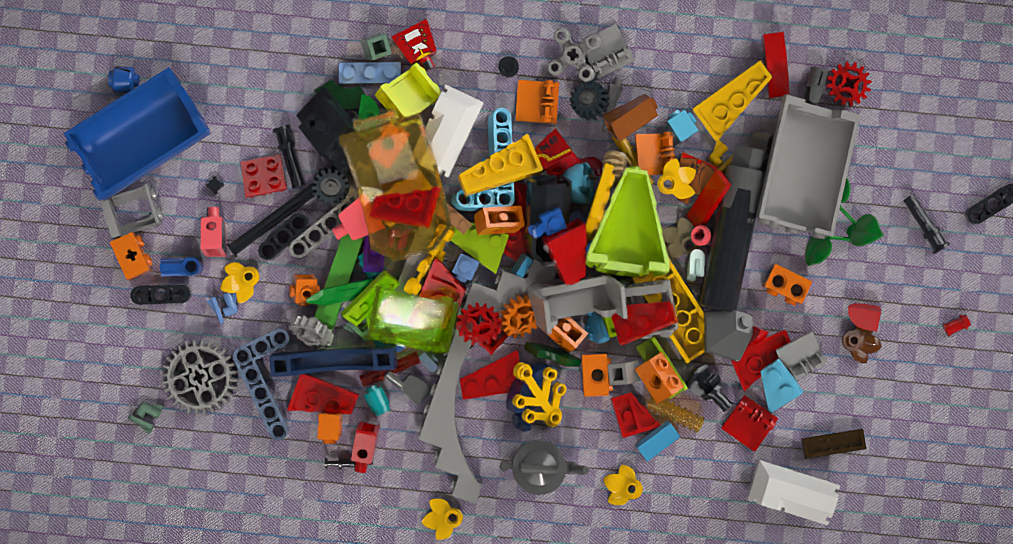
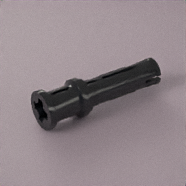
(287, 146)
(911, 201)

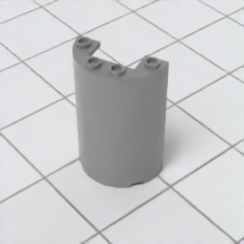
(807, 168)

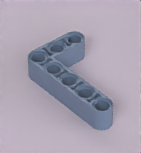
(260, 381)

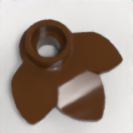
(864, 344)

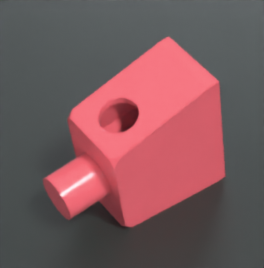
(352, 222)

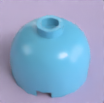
(582, 186)

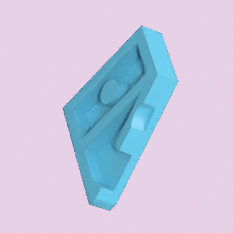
(779, 385)

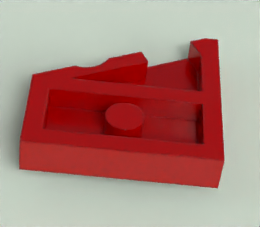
(631, 415)

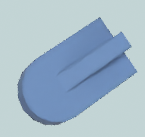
(230, 299)

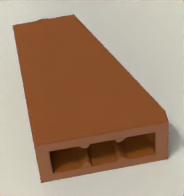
(630, 116)

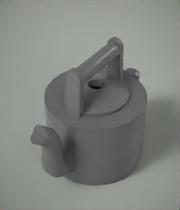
(544, 477)

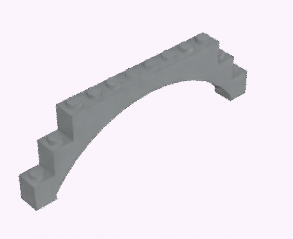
(440, 421)

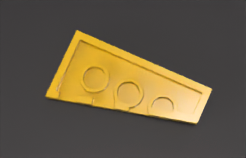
(728, 102)
(508, 165)

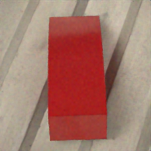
(776, 63)

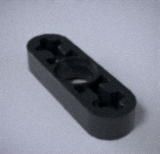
(976, 207)
(145, 289)

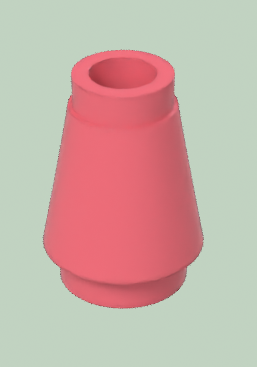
(701, 235)

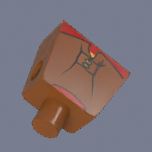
(703, 173)

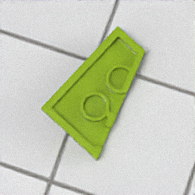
(484, 248)

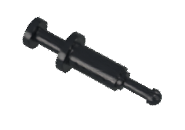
(340, 463)

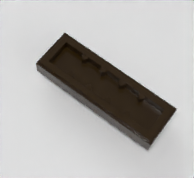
(833, 443)

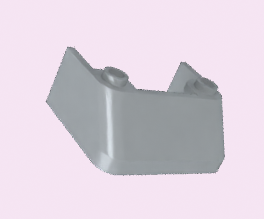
(593, 293)

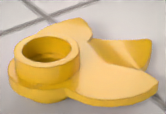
(679, 180)
(237, 283)
(620, 484)
(439, 518)

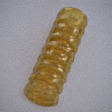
(677, 414)

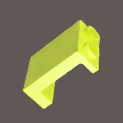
(409, 92)

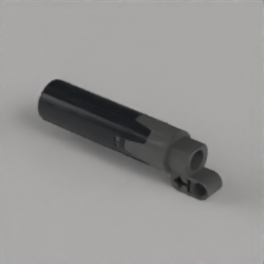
(735, 225)

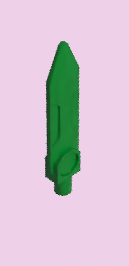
(339, 293)

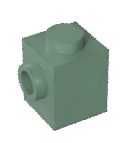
(376, 46)

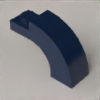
(520, 387)

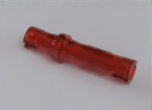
(403, 363)

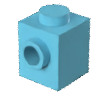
(682, 125)

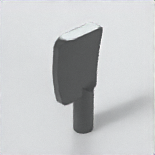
(411, 386)

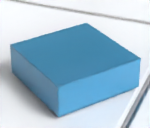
(522, 265)

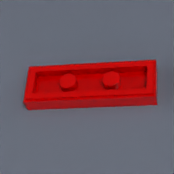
(709, 199)

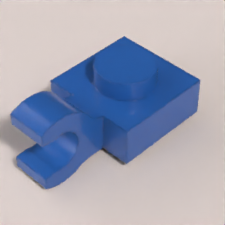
(550, 223)

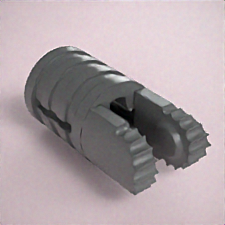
(815, 85)

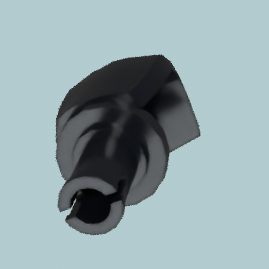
(707, 386)

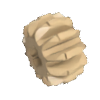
(618, 160)

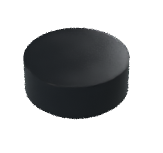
(508, 67)

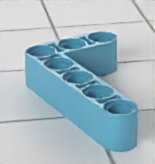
(491, 195)

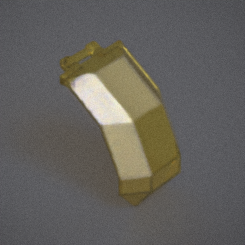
(391, 161)

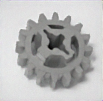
(311, 331)

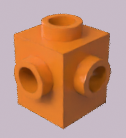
(302, 288)

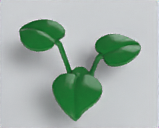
(860, 233)

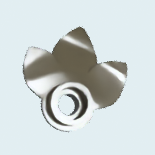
(677, 238)

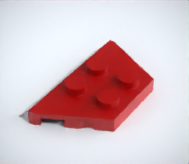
(441, 283)

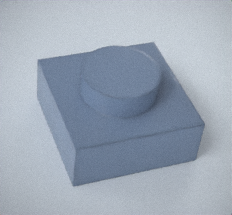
(429, 360)

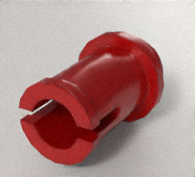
(957, 325)

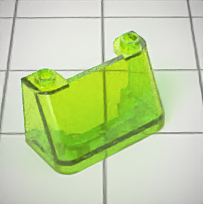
(410, 320)

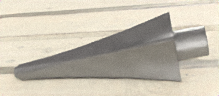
(614, 93)

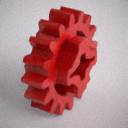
(844, 77)
(472, 318)

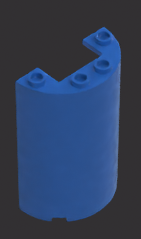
(137, 134)

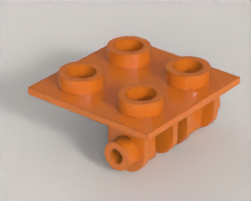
(537, 101)
(654, 151)

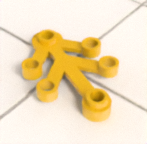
(413, 285)
(540, 396)

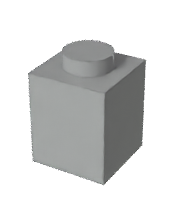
(623, 372)

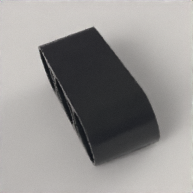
(273, 239)

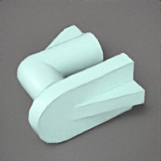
(695, 265)

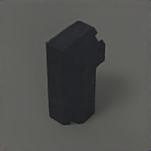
(543, 195)

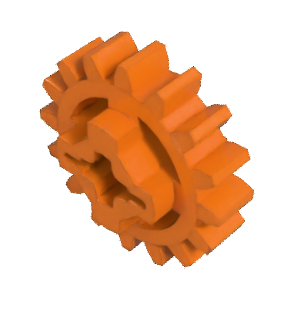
(518, 317)

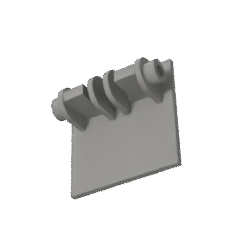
(612, 53)
(801, 355)

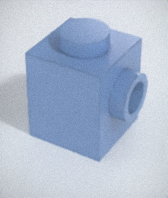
(465, 268)

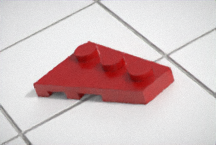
(491, 379)

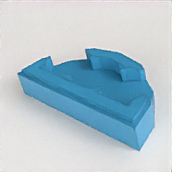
(596, 328)

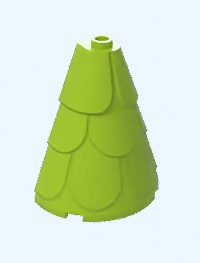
(630, 231)

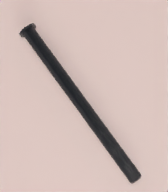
(271, 220)

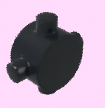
(214, 185)

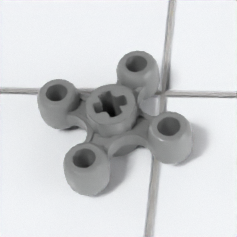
(581, 49)

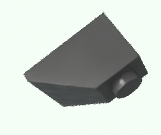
(727, 333)

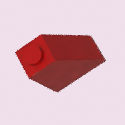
(568, 251)

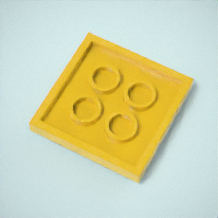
(599, 201)

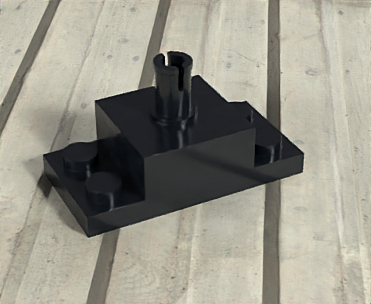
(323, 123)

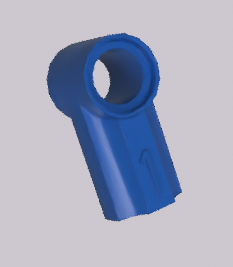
(179, 267)

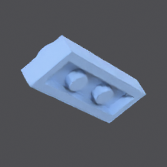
(369, 72)

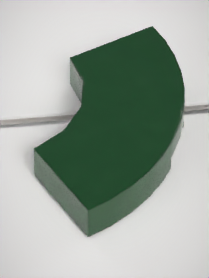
(347, 97)
(552, 354)

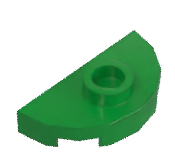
(368, 108)

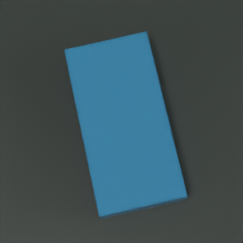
(657, 440)

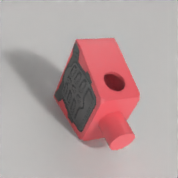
(213, 242)

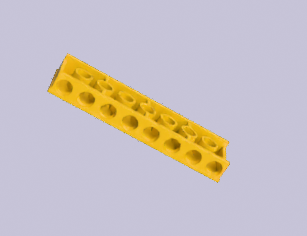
(690, 335)

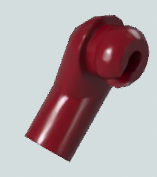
(595, 164)

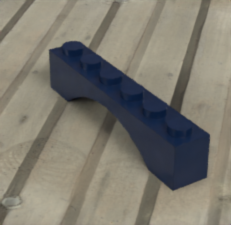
(312, 361)

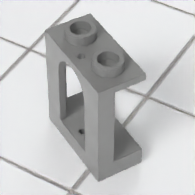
(153, 220)
(637, 291)

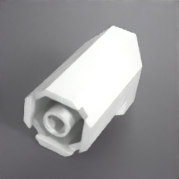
(452, 124)
(793, 492)

